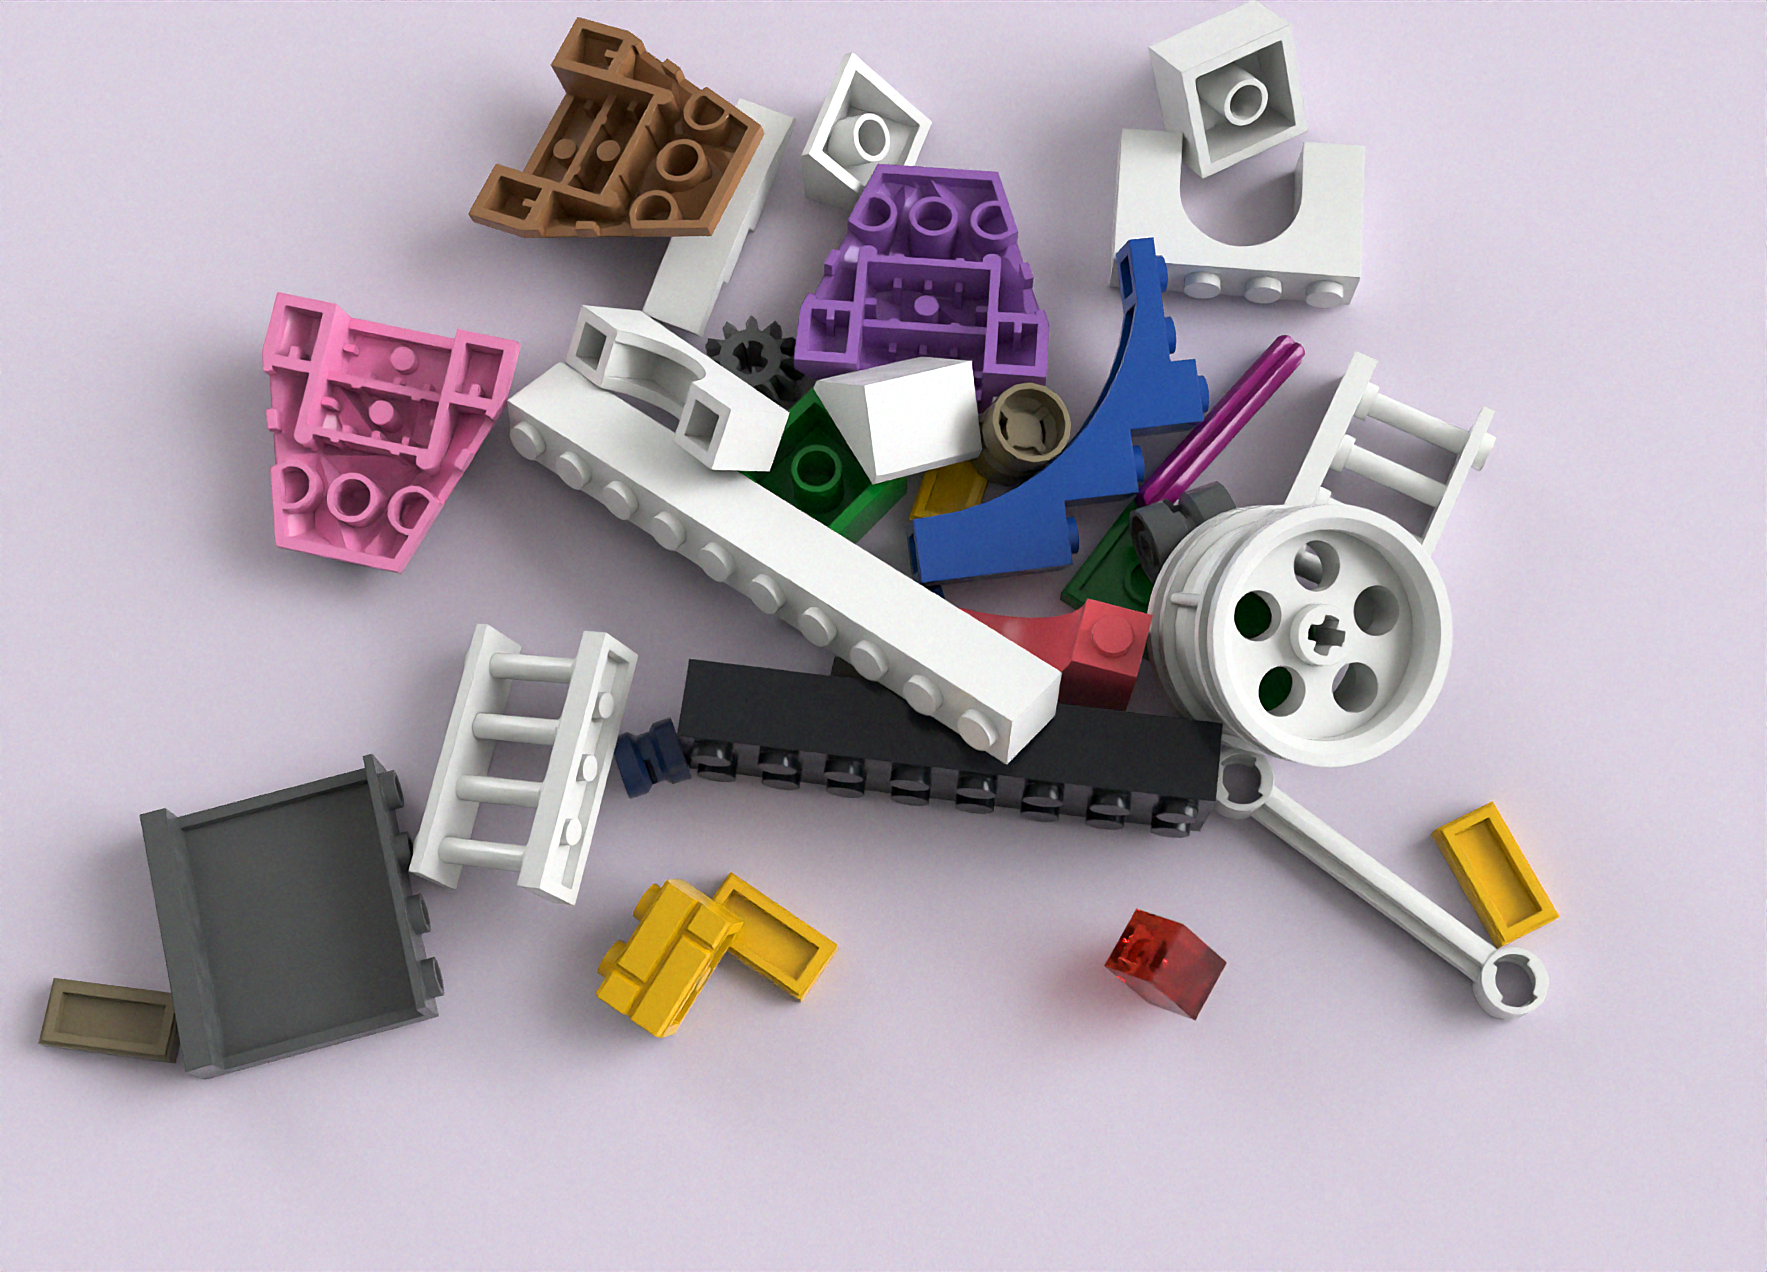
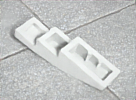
(698, 265)

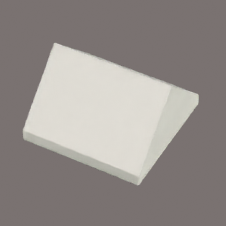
(856, 129)
(906, 415)

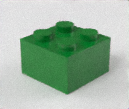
(823, 476)

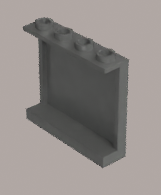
(290, 921)

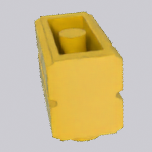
(667, 956)

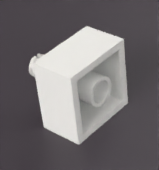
(1230, 87)

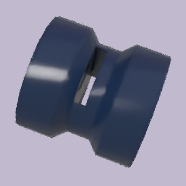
(650, 758)

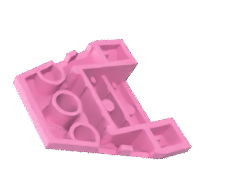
(372, 427)

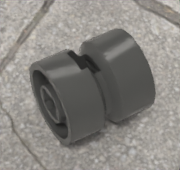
(1162, 526)

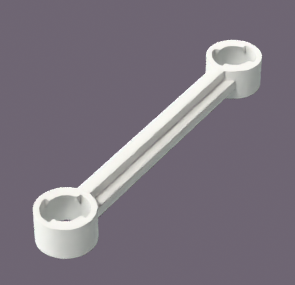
(1382, 888)

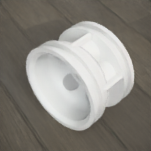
(1393, 649)

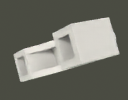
(719, 414)

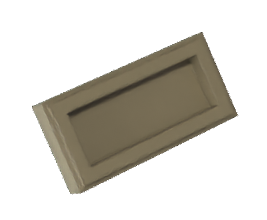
(111, 1021)

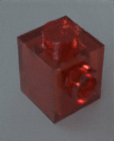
(1165, 964)

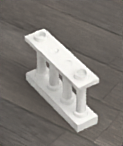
(1337, 451)
(575, 775)

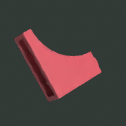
(1092, 647)

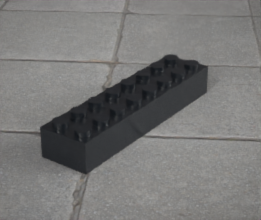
(869, 738)

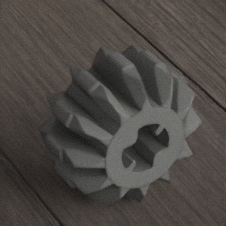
(761, 349)

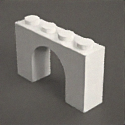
(1308, 262)

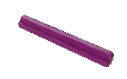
(1222, 422)

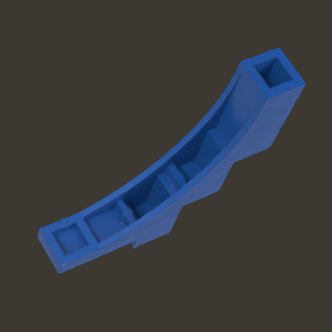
(1142, 397)

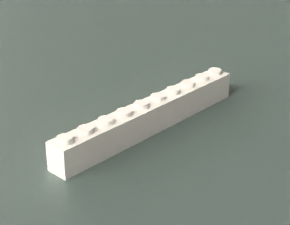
(788, 564)

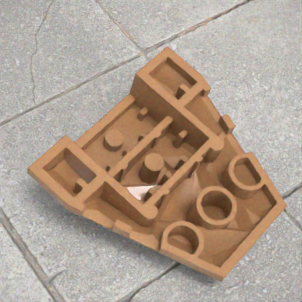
(625, 150)

